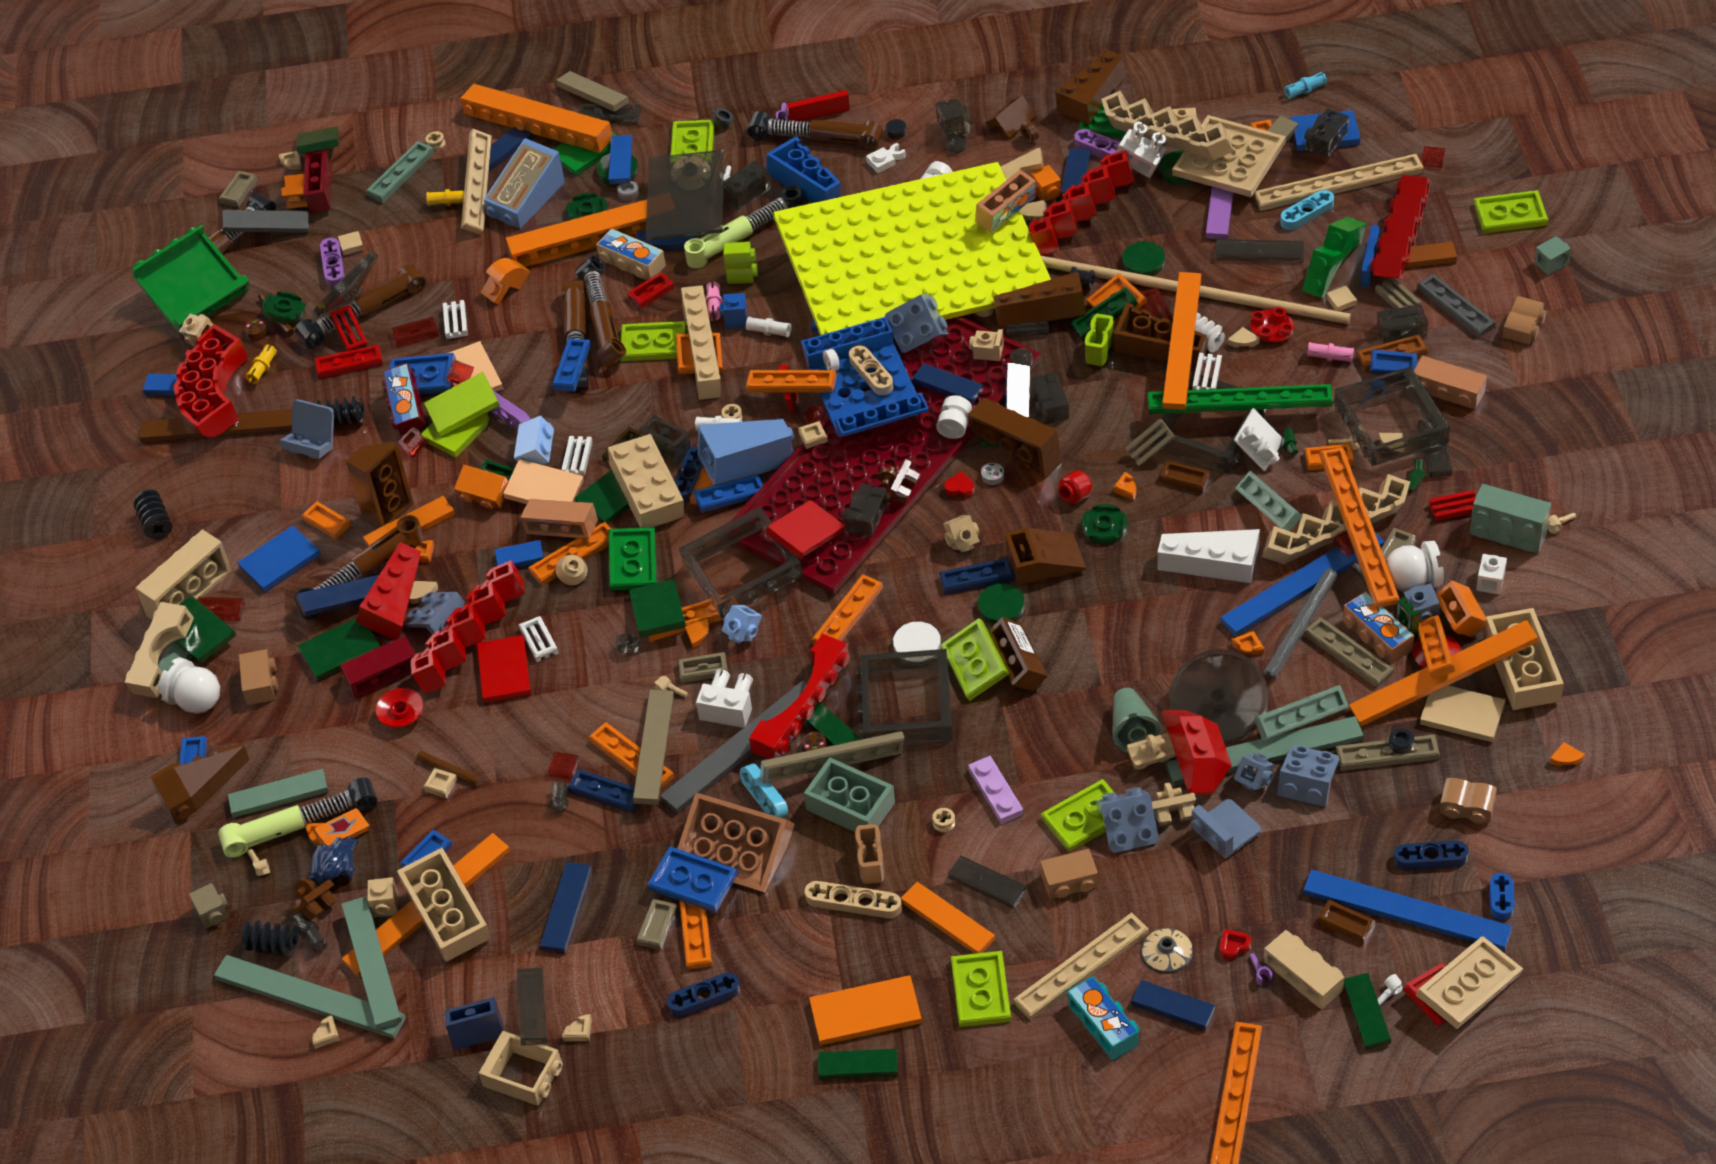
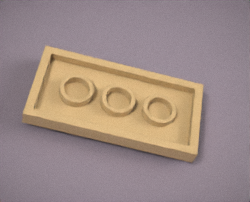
(1469, 982)

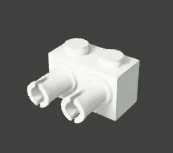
(1142, 152)
(725, 704)

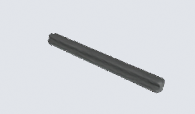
(1300, 624)

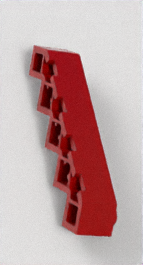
(1080, 202)
(1401, 227)
(466, 626)

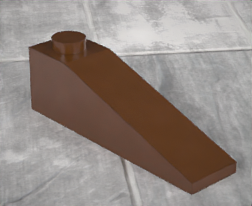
(189, 786)

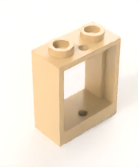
(500, 1055)

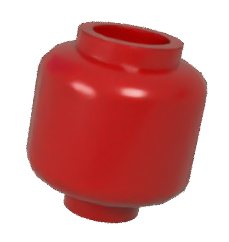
(1074, 487)

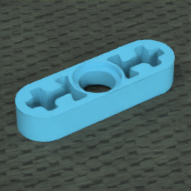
(1294, 216)
(763, 793)

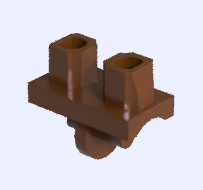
(890, 477)
(309, 896)

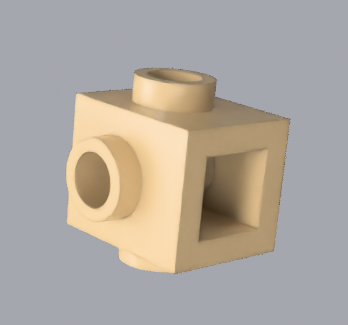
(194, 327)
(961, 533)

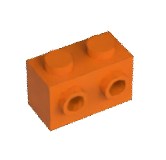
(481, 487)
(1461, 609)

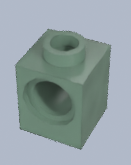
(1552, 255)

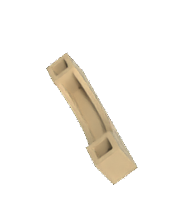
(701, 342)

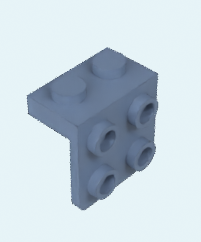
(916, 322)
(310, 430)
(434, 610)
(1307, 775)
(1128, 819)
(1225, 827)

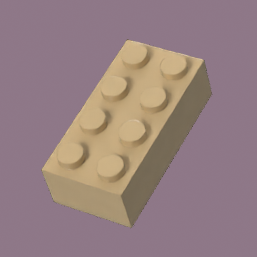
(646, 482)
(186, 573)
(1530, 674)
(444, 904)

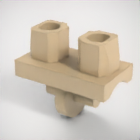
(1151, 750)
(1182, 803)

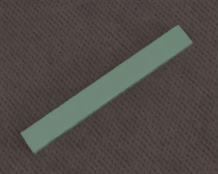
(1276, 748)
(302, 994)

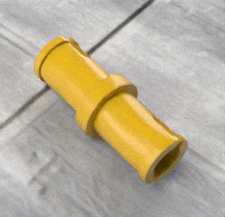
(447, 197)
(260, 364)

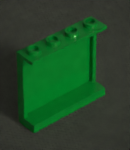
(189, 278)

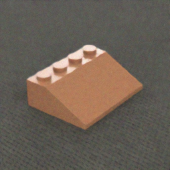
(737, 838)

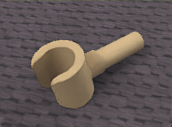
(1354, 446)
(1556, 523)
(664, 683)
(261, 867)

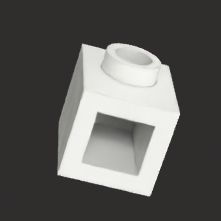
(1491, 574)

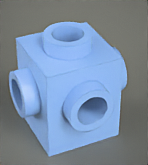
(741, 623)

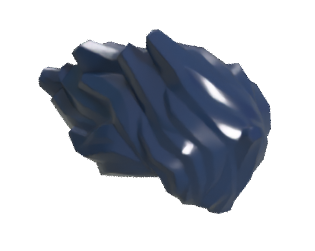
(333, 860)

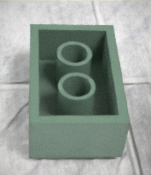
(1510, 518)
(848, 796)

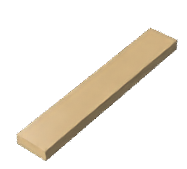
(476, 181)
(1081, 966)

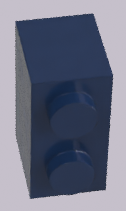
(474, 1023)

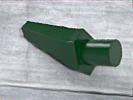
(1289, 442)
(1416, 475)

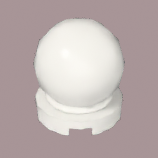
(1415, 566)
(189, 686)

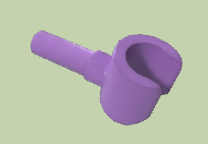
(782, 114)
(1260, 969)

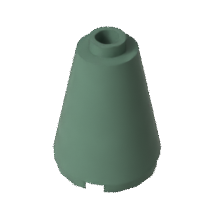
(1132, 719)

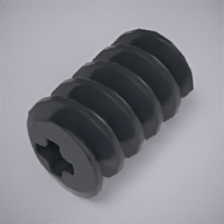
(347, 411)
(152, 514)
(268, 939)

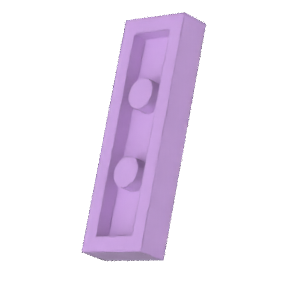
(996, 790)

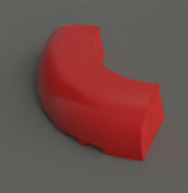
(204, 380)

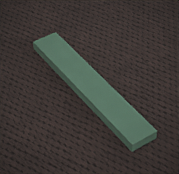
(371, 963)

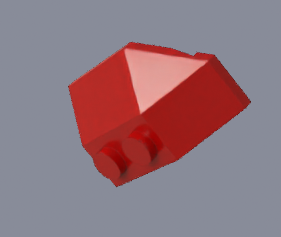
(1197, 750)

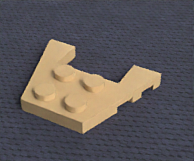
(1027, 162)

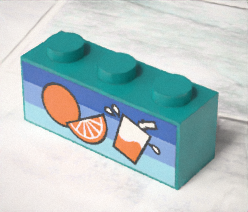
(1103, 1017)

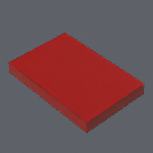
(805, 529)
(503, 669)

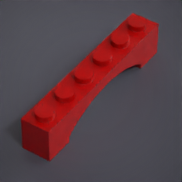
(773, 736)

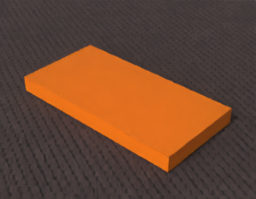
(865, 1010)

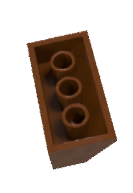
(379, 483)

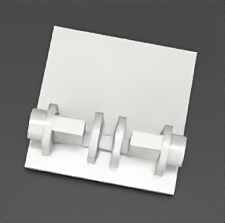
(1259, 440)

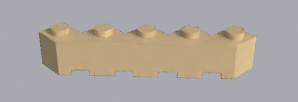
(1182, 134)
(1315, 533)

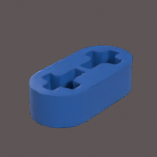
(1496, 896)

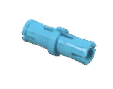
(1305, 85)

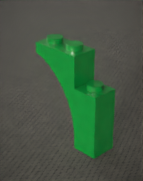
(1325, 260)

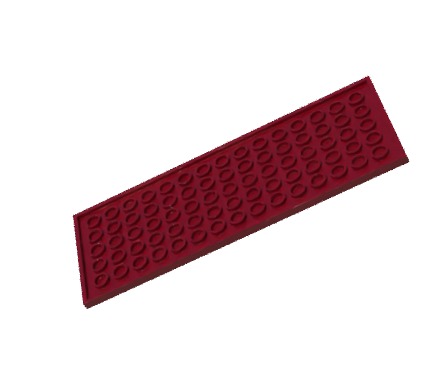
(838, 467)

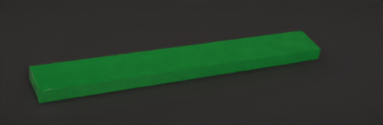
(1247, 399)

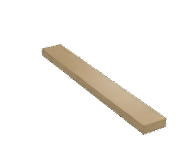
(1338, 181)

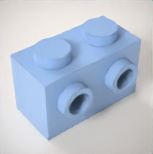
(534, 441)

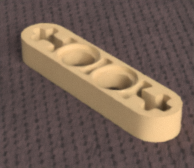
(854, 895)

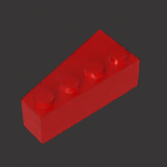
(389, 597)

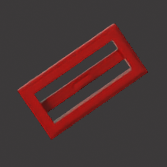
(653, 291)
(363, 342)
(1453, 503)

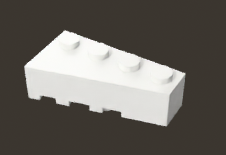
(1211, 554)

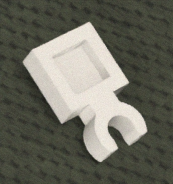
(884, 159)

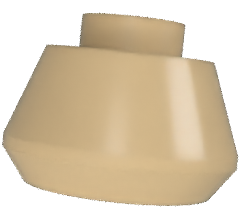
(571, 569)

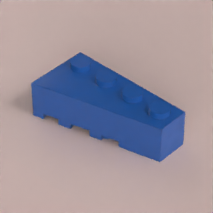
(796, 166)

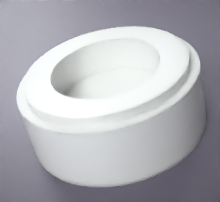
(831, 360)

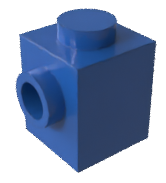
(734, 310)

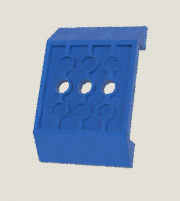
(863, 408)

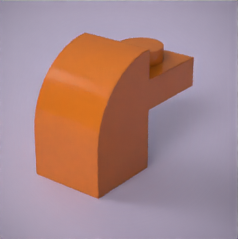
(294, 191)
(504, 274)

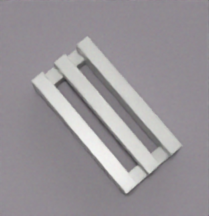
(454, 307)
(1208, 360)
(569, 451)
(544, 651)

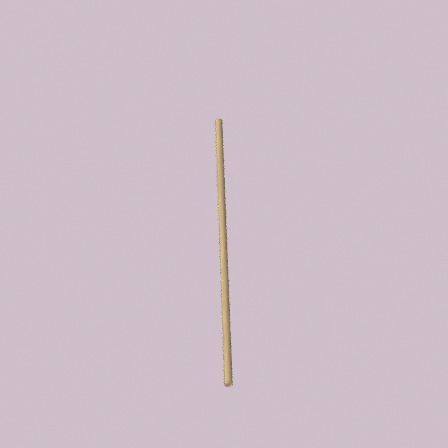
(1206, 292)

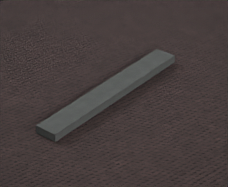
(724, 758)

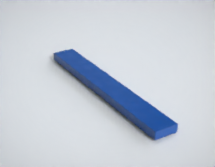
(1287, 591)
(1406, 909)

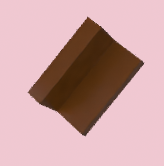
(1012, 116)

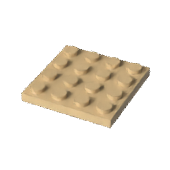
(1239, 170)

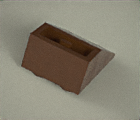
(1042, 554)

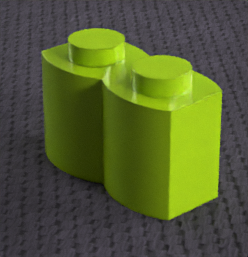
(739, 263)
(1099, 339)

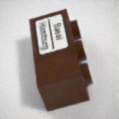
(1018, 654)

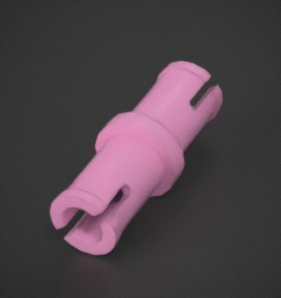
(713, 300)
(1330, 352)

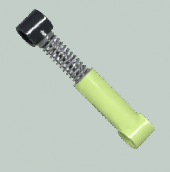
(700, 250)
(238, 838)

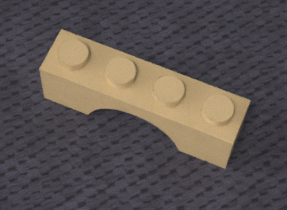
(168, 624)

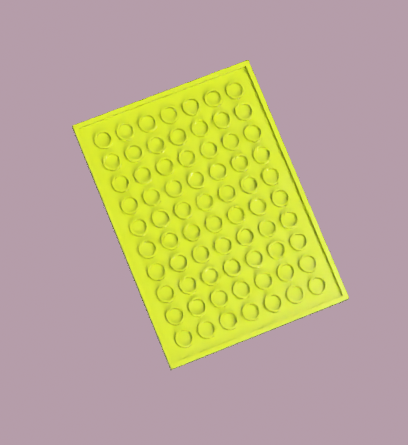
(904, 241)

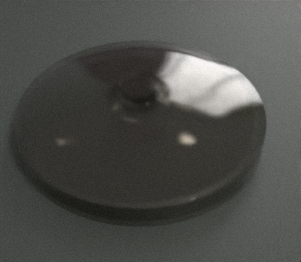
(348, 287)
(1223, 690)

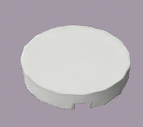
(916, 637)

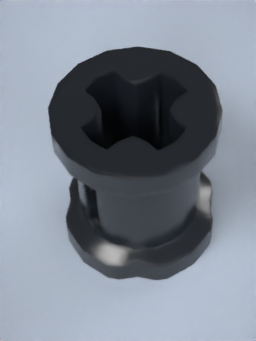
(1086, 278)

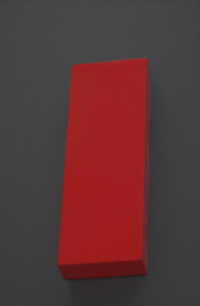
(818, 106)
(348, 361)

